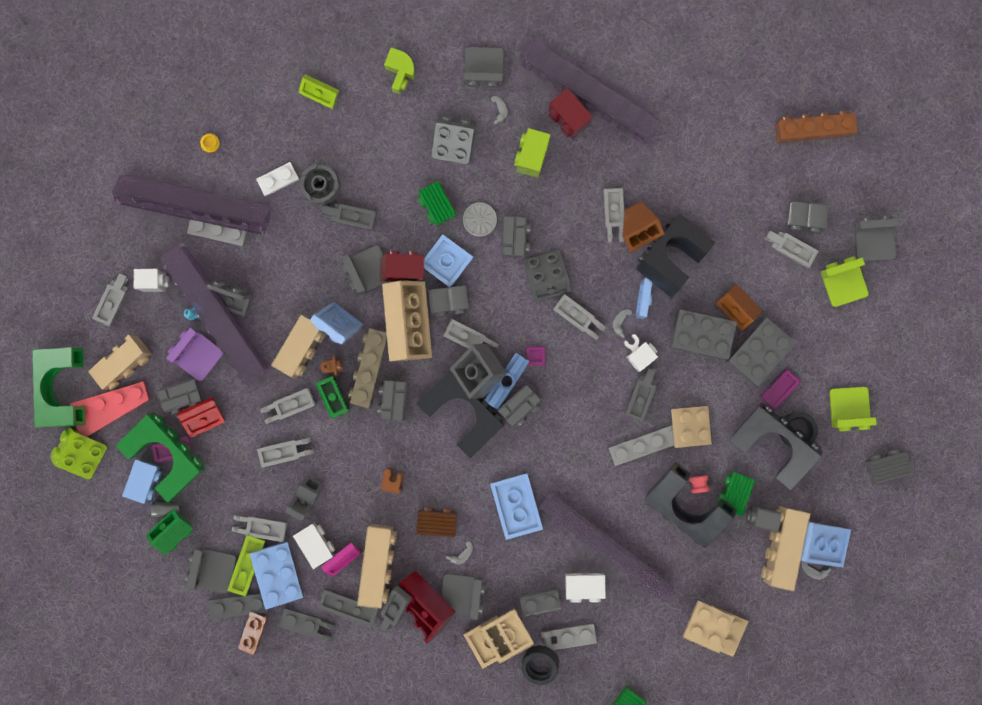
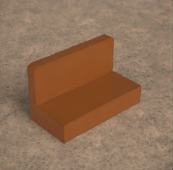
(739, 307)

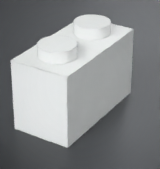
(151, 280)
(314, 545)
(585, 586)

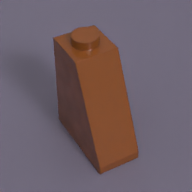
(640, 226)

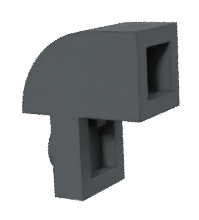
(304, 498)

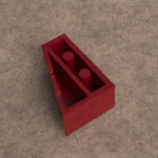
(426, 606)

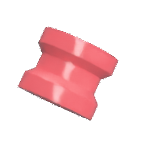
(699, 484)

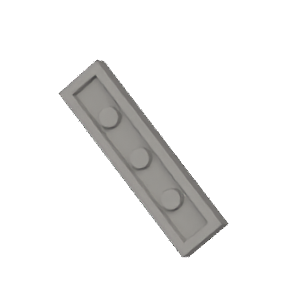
(642, 445)

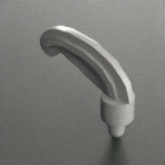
(501, 107)
(618, 321)
(463, 556)
(814, 573)

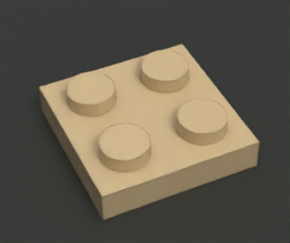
(691, 426)

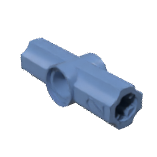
(514, 370)

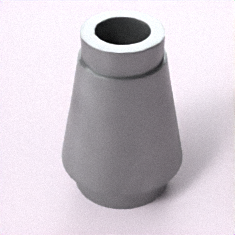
(160, 509)

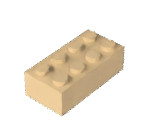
(407, 320)
(786, 549)
(376, 565)

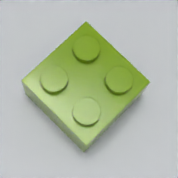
(534, 148)

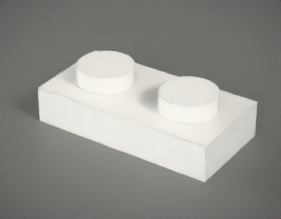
(277, 179)

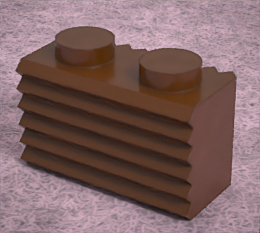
(436, 522)

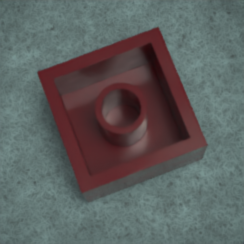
(569, 114)
(401, 267)

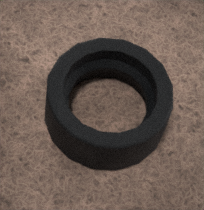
(813, 428)
(538, 677)

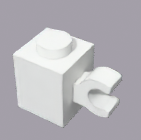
(641, 355)

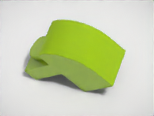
(399, 63)

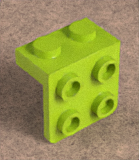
(844, 281)
(850, 408)
(77, 453)

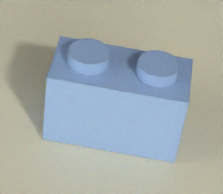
(142, 481)

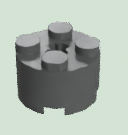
(323, 174)

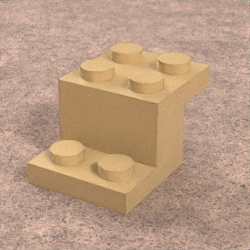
(715, 628)
(498, 638)

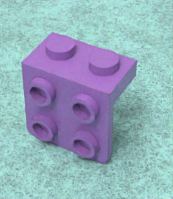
(195, 354)

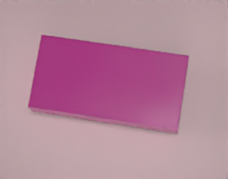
(341, 559)

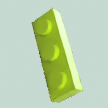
(244, 568)

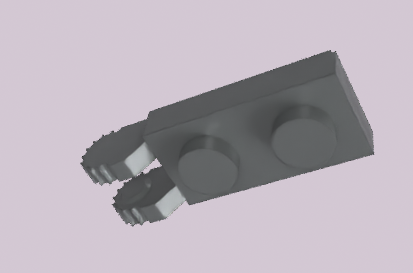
(305, 624)

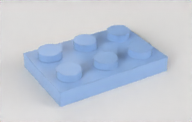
(336, 323)
(516, 506)
(825, 544)
(276, 575)

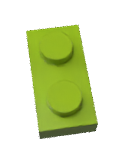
(318, 91)

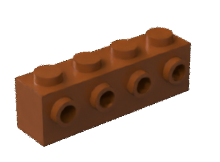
(816, 128)

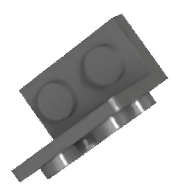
(547, 275)

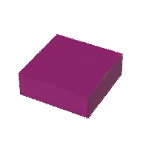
(536, 356)

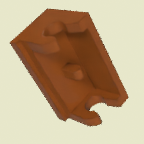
(390, 483)

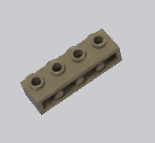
(369, 369)

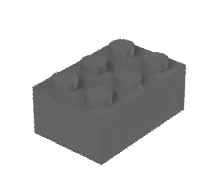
(703, 334)
(760, 352)

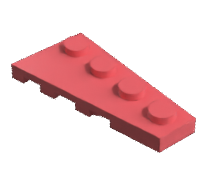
(110, 406)

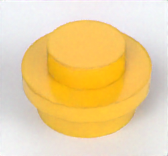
(210, 143)

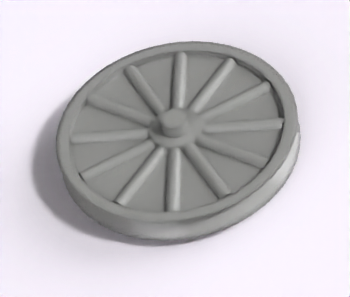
(479, 219)

